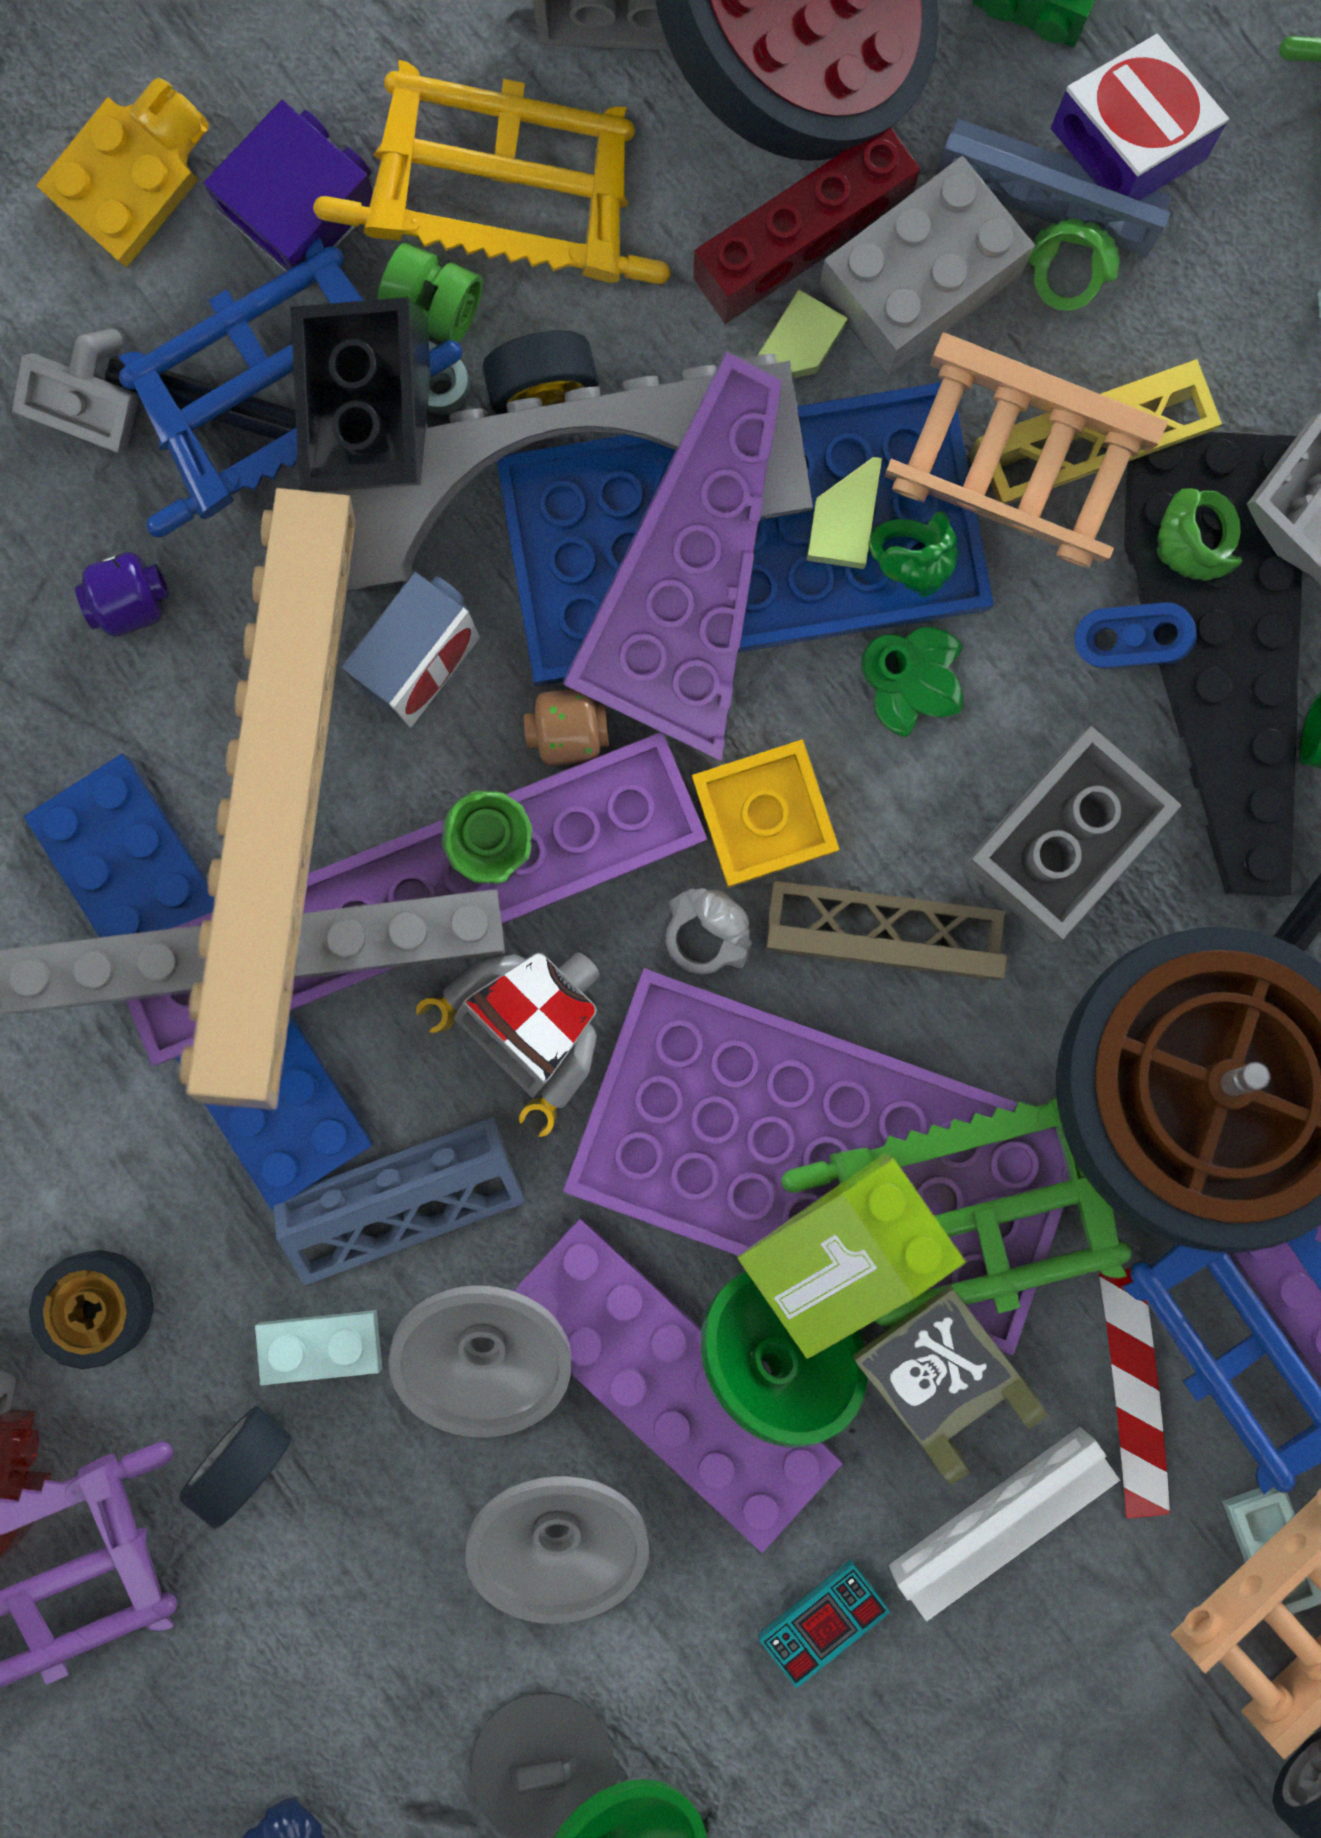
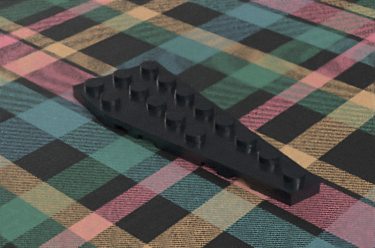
(1240, 680)

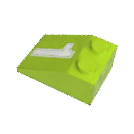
(851, 1257)

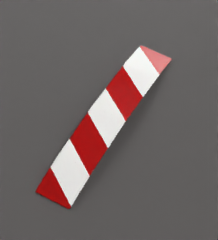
(1136, 1400)

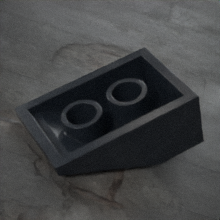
(360, 393)

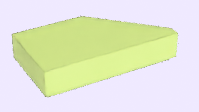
(805, 334)
(845, 518)

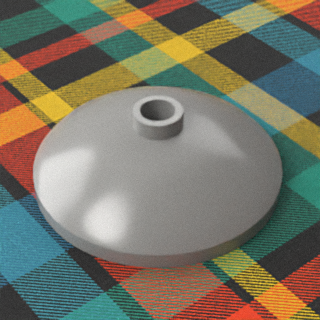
(476, 1382)
(557, 1550)

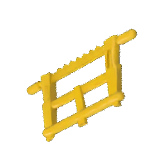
(390, 220)

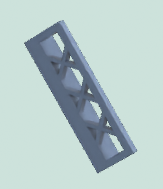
(1055, 187)
(391, 1194)

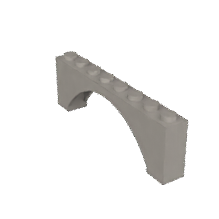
(398, 519)

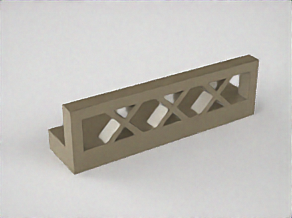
(886, 952)

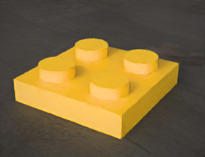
(765, 813)

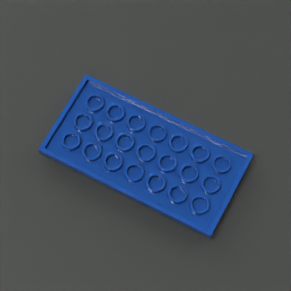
(583, 501)

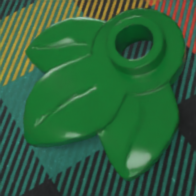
(921, 682)

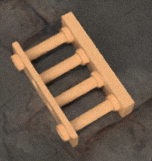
(1070, 410)
(1290, 1705)

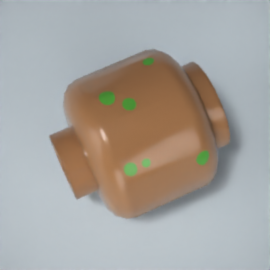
(566, 728)

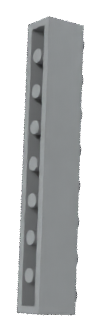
(329, 945)

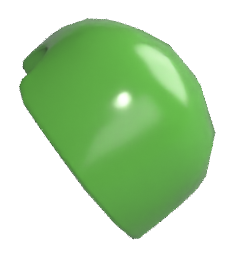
(486, 836)

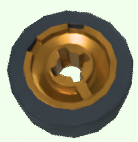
(59, 1316)

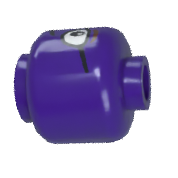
(121, 594)

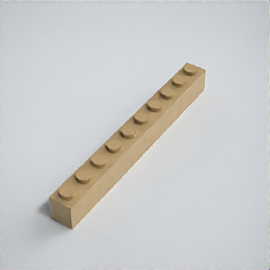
(272, 803)

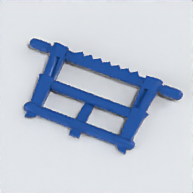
(175, 427)
(1212, 1376)

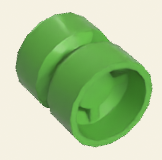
(444, 293)

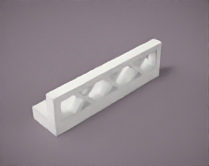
(1003, 1523)

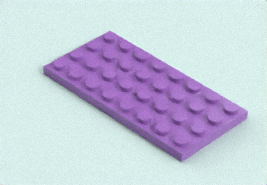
(727, 1098)

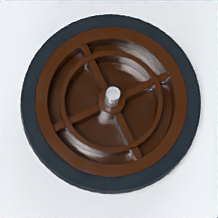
(1200, 1089)

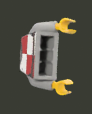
(528, 1021)

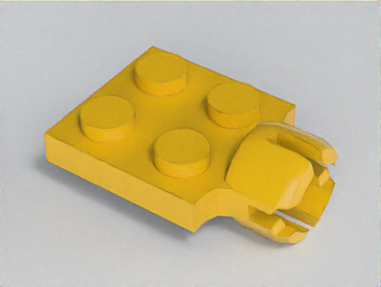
(128, 168)

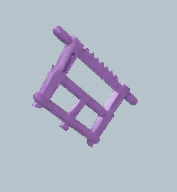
(125, 1550)

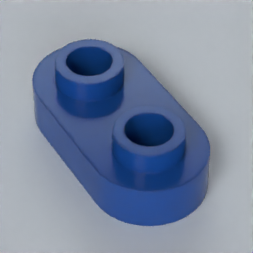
(1136, 635)

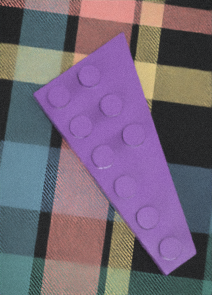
(680, 596)

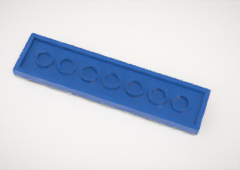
(141, 878)

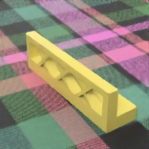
(1147, 394)

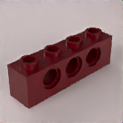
(804, 224)

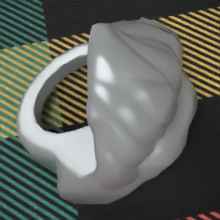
(720, 917)

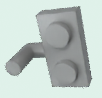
(74, 398)

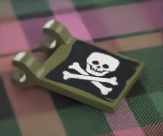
(943, 1375)

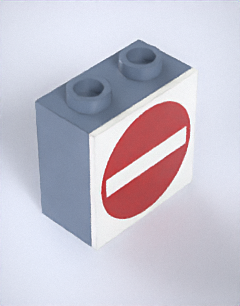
(413, 648)

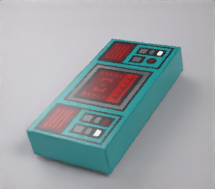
(823, 1623)

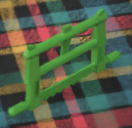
(1001, 1282)

